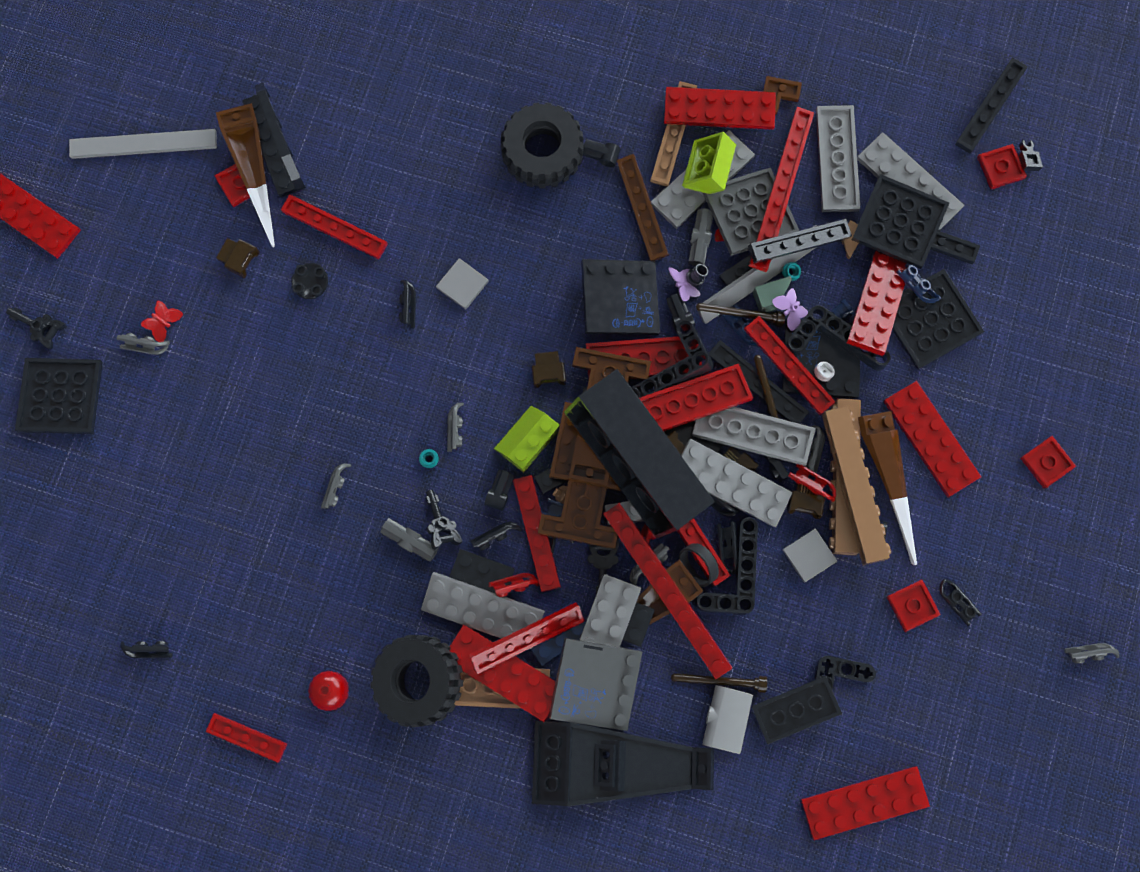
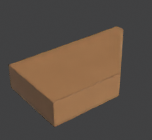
(850, 245)

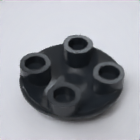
(309, 281)

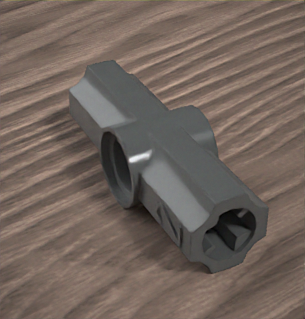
(700, 237)
(408, 539)

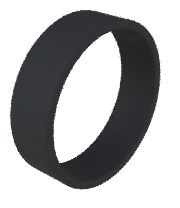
(708, 559)

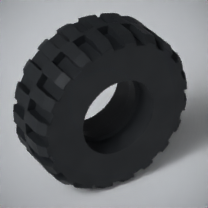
(535, 121)
(390, 687)

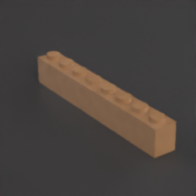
(855, 485)
(843, 537)

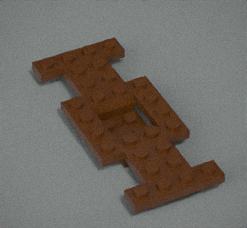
(580, 466)

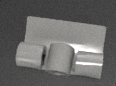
(727, 719)

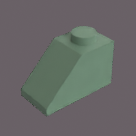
(767, 292)

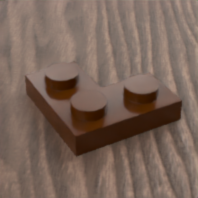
(784, 89)

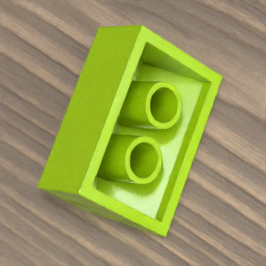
(709, 164)
(527, 438)

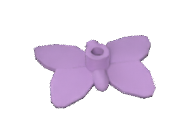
(685, 288)
(793, 309)

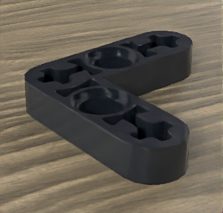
(836, 671)

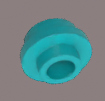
(795, 268)
(428, 452)

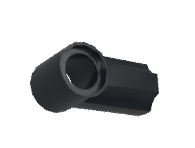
(605, 153)
(678, 310)
(498, 495)

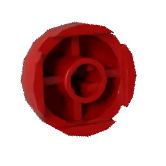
(328, 690)

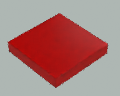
(1001, 166)
(232, 185)
(1048, 462)
(913, 605)

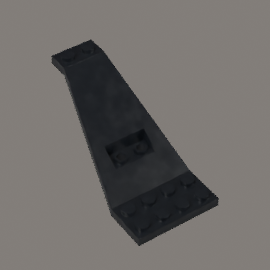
(573, 765)

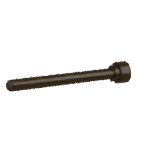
(776, 317)
(765, 386)
(758, 683)

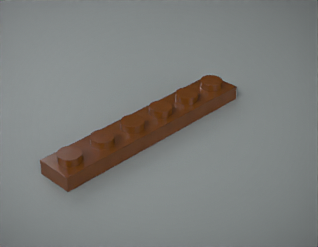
(642, 207)

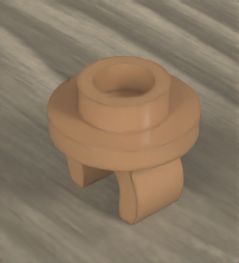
(560, 494)

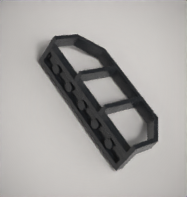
(273, 144)

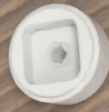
(824, 371)

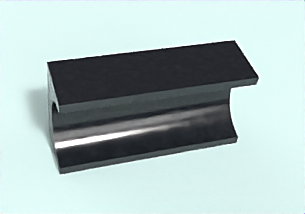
(638, 455)

